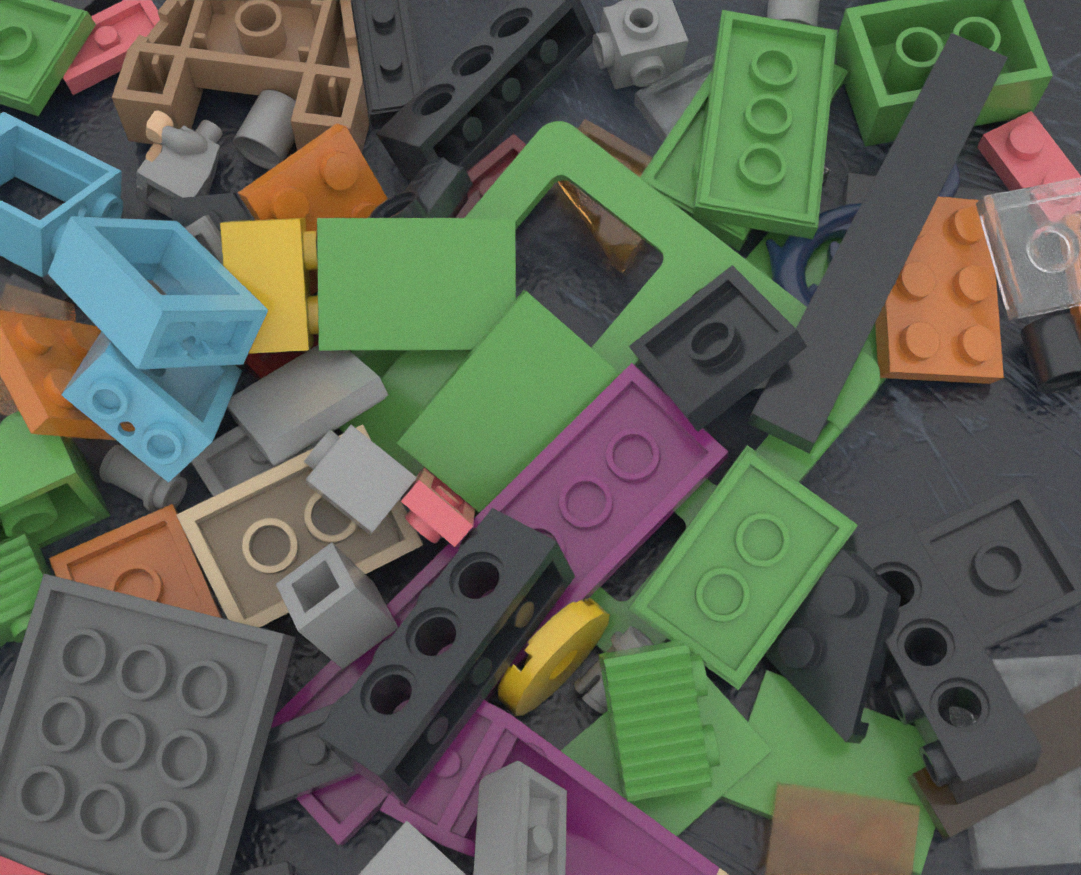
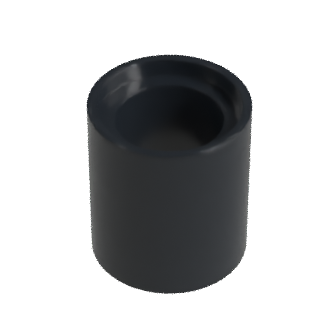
(1054, 352)

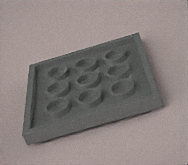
(133, 734)

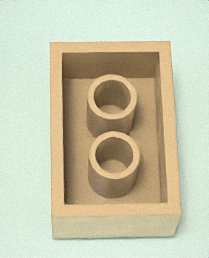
(272, 527)

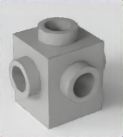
(640, 42)

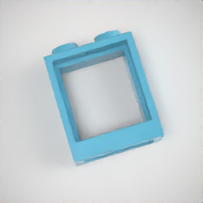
(60, 170)
(106, 273)
(169, 407)

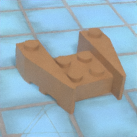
(247, 48)

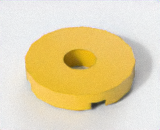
(553, 655)

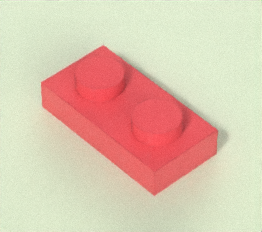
(109, 41)
(1025, 154)
(437, 509)

